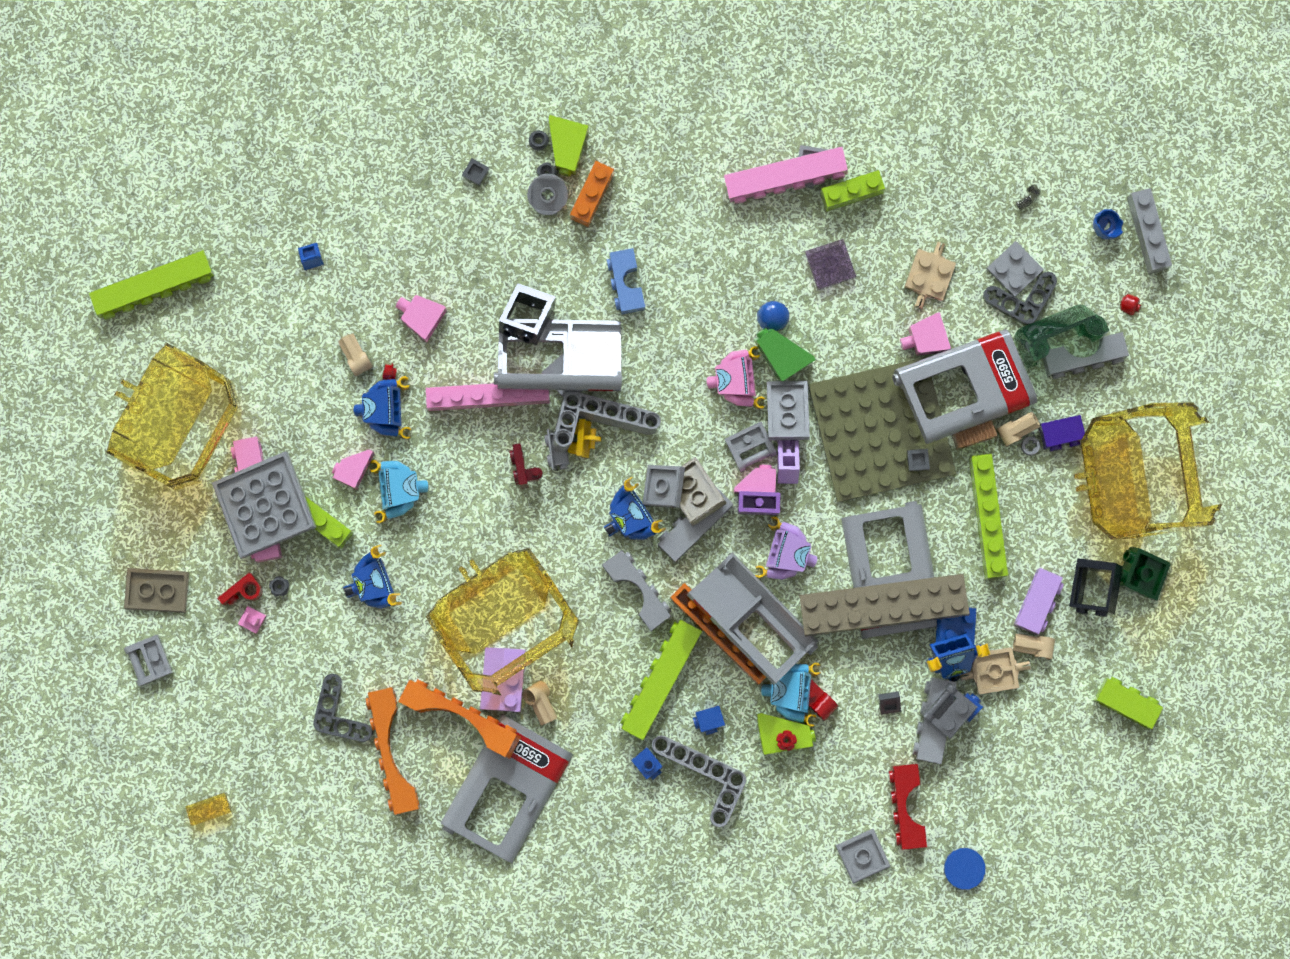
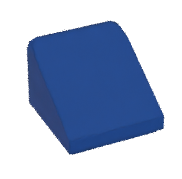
(310, 256)

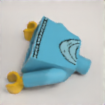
(398, 488)
(792, 693)

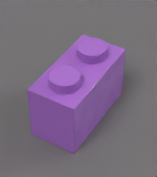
(759, 503)

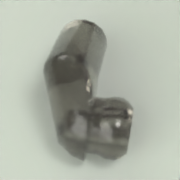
(1028, 200)

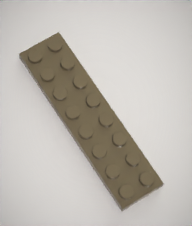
(884, 605)

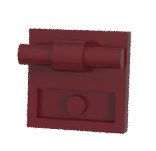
(523, 475)

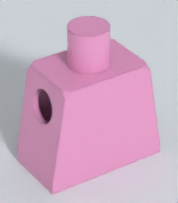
(421, 315)
(927, 336)

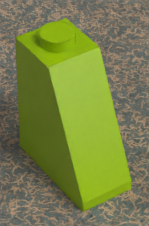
(567, 143)
(771, 726)

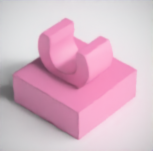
(252, 619)

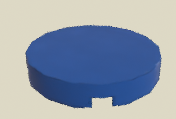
(964, 868)

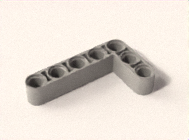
(600, 415)
(706, 770)

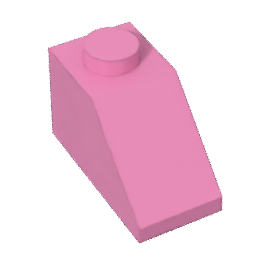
(352, 468)
(759, 480)

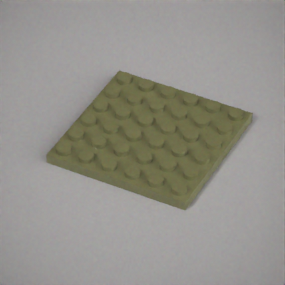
(871, 427)

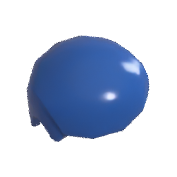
(1101, 220)
(773, 315)

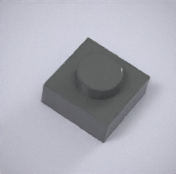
(475, 172)
(918, 460)
(889, 703)

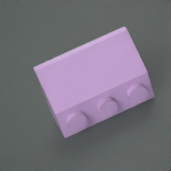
(511, 689)

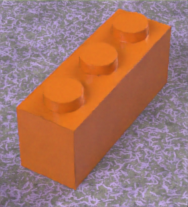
(592, 193)

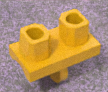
(585, 439)

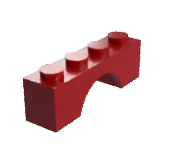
(904, 780)

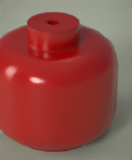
(1130, 304)

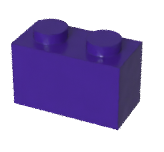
(1062, 432)

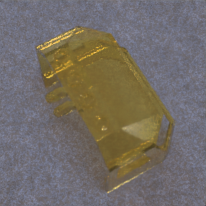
(165, 412)
(1118, 476)
(494, 605)

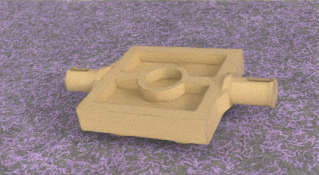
(930, 275)
(996, 671)

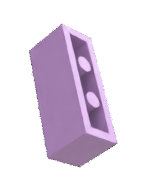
(1039, 601)

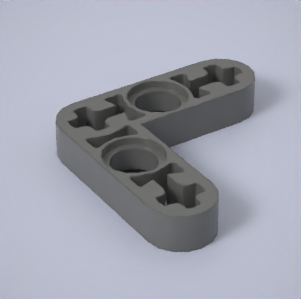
(1028, 305)
(329, 714)

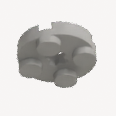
(539, 201)

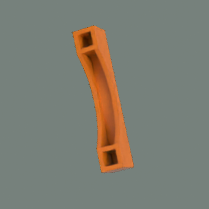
(424, 700)
(402, 794)

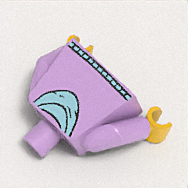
(788, 552)

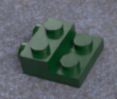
(1143, 573)

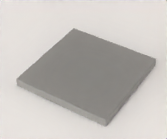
(264, 505)

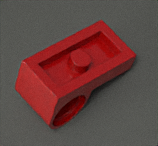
(231, 595)
(821, 702)

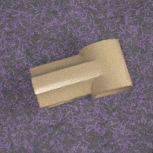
(356, 357)
(1014, 431)
(1037, 646)
(537, 697)

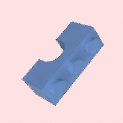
(621, 264)

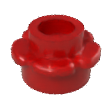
(389, 372)
(791, 740)

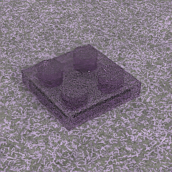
(830, 264)

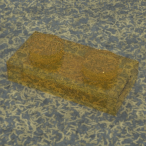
(208, 809)

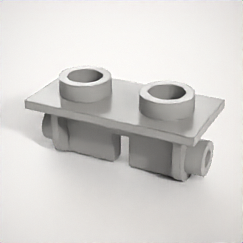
(556, 458)

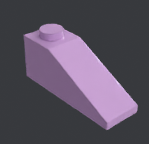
(788, 461)

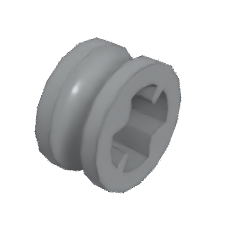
(1034, 450)

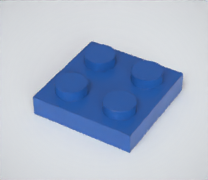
(957, 626)

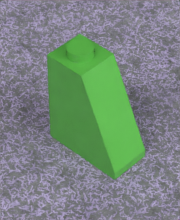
(782, 354)

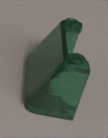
(1033, 337)

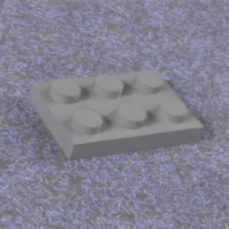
(788, 410)

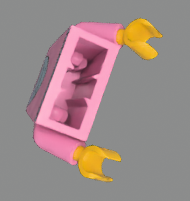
(736, 378)

